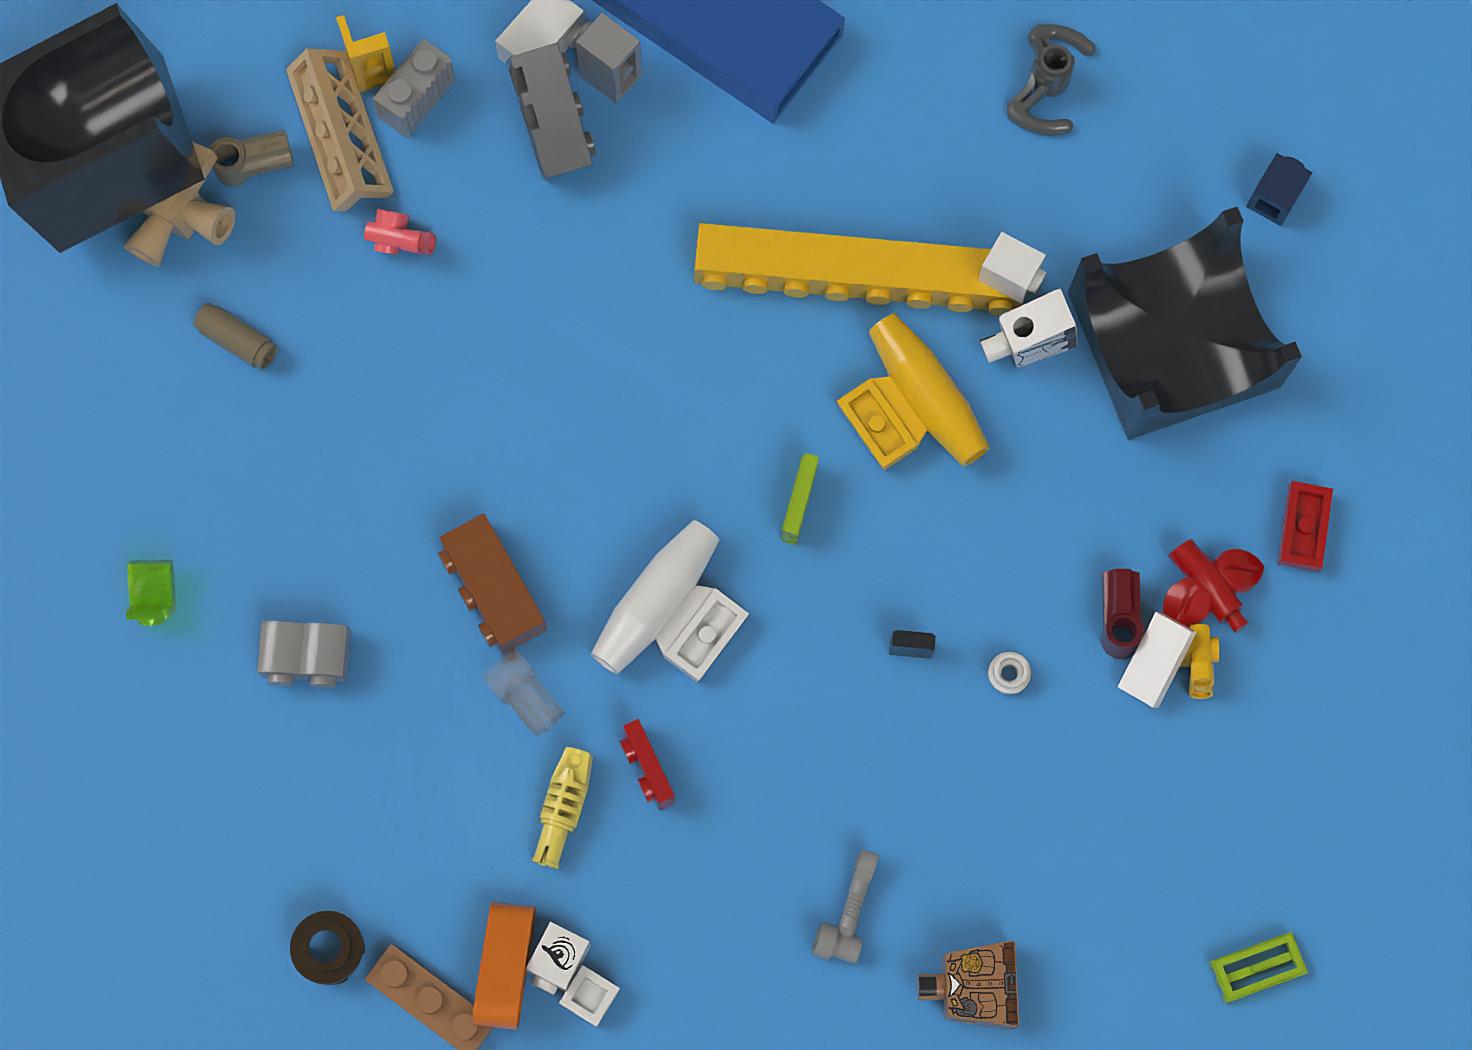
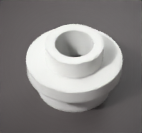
(1014, 661)

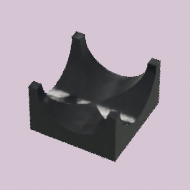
(1179, 330)

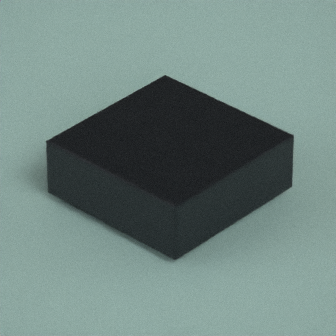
(912, 644)

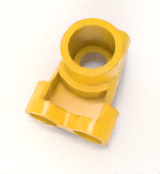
(1200, 659)

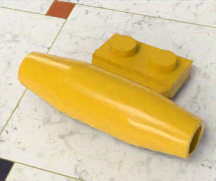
(915, 398)

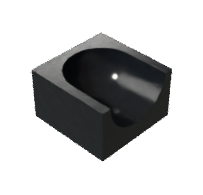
(91, 130)

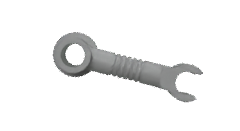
(840, 941)

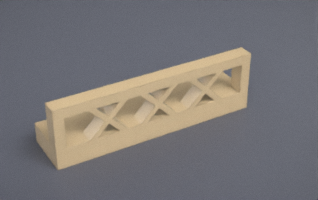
(329, 128)

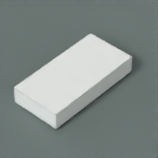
(1157, 659)

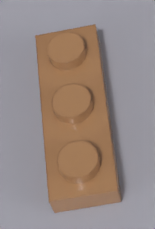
(427, 999)

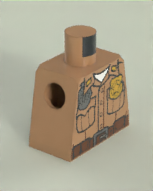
(976, 986)

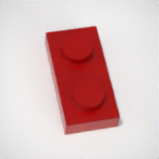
(1305, 526)
(638, 748)

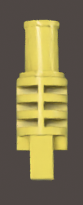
(563, 805)

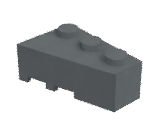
(550, 110)

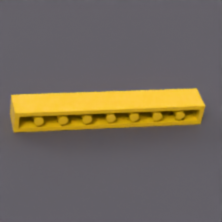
(845, 268)

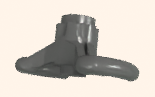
(1048, 76)

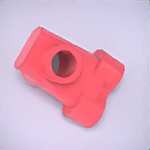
(391, 233)

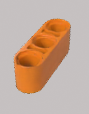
(504, 966)

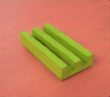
(799, 498)
(1223, 980)

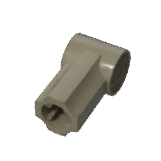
(255, 155)

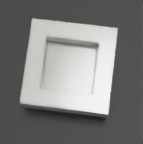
(589, 996)

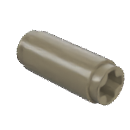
(235, 336)

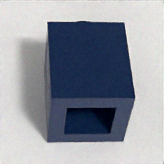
(1279, 188)

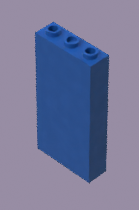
(745, 47)

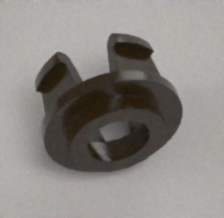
(351, 948)

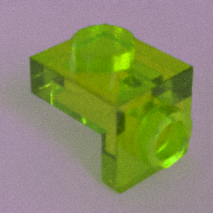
(151, 591)

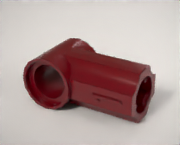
(1121, 610)

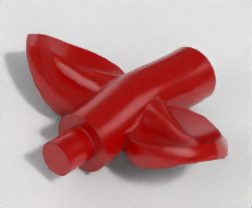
(1211, 585)

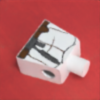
(1044, 320)

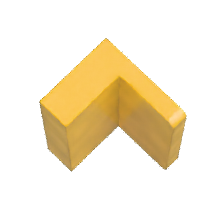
(368, 58)

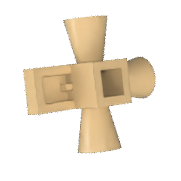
(182, 216)

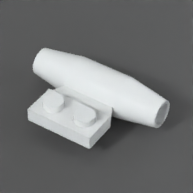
(669, 607)

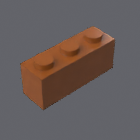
(491, 584)

